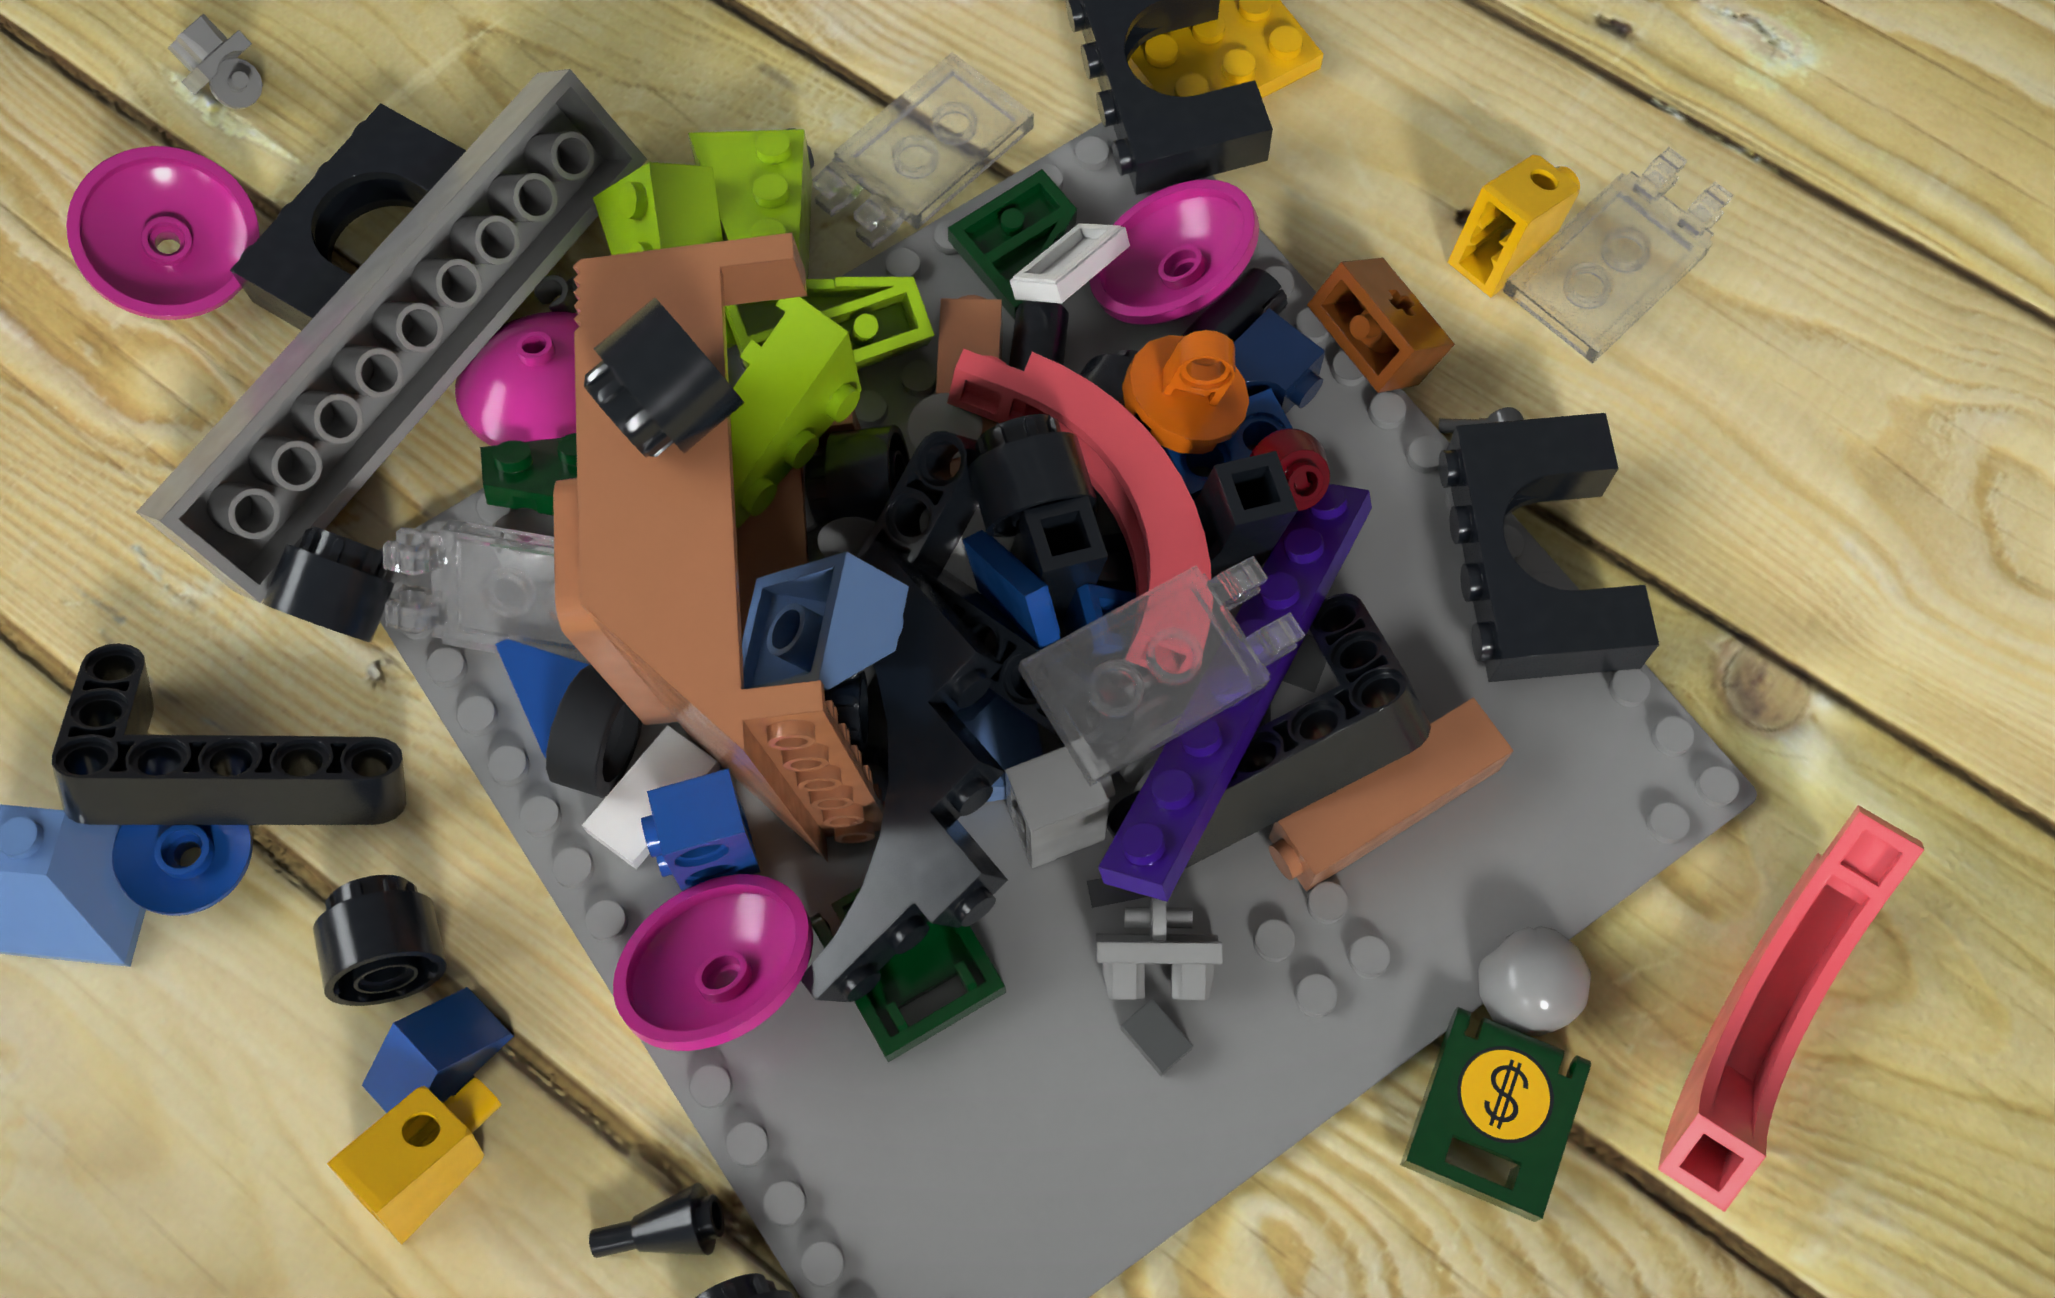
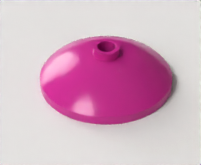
(154, 197)
(1182, 252)
(522, 381)
(713, 962)

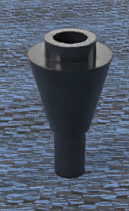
(677, 1225)

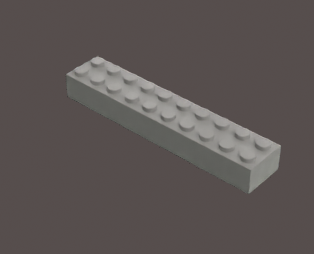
(394, 335)

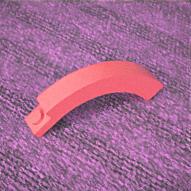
(1118, 450)
(1732, 1088)

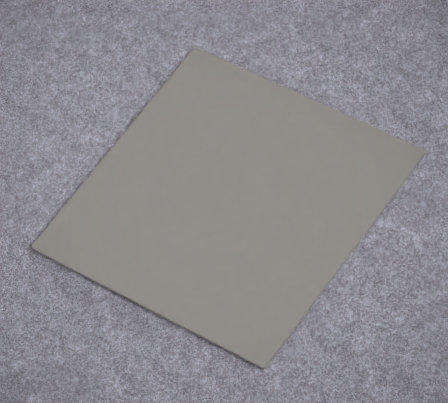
(1033, 1132)

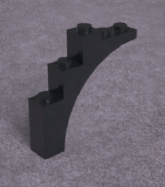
(936, 772)

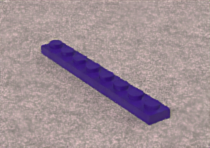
(1200, 763)

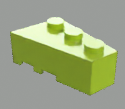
(760, 182)
(661, 210)
(879, 313)
(790, 397)

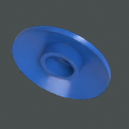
(150, 867)

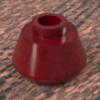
(1302, 463)

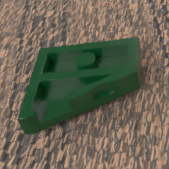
(1012, 233)
(525, 472)

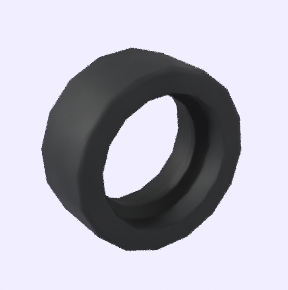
(591, 736)

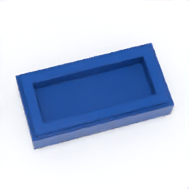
(1012, 588)

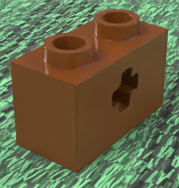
(1380, 324)

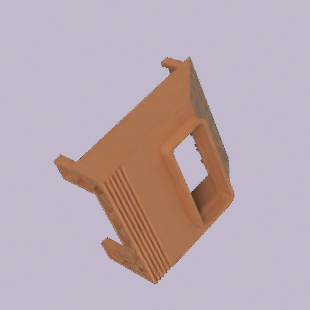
(663, 578)

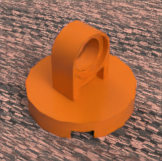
(1187, 390)

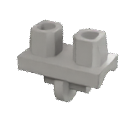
(214, 60)
(1190, 955)

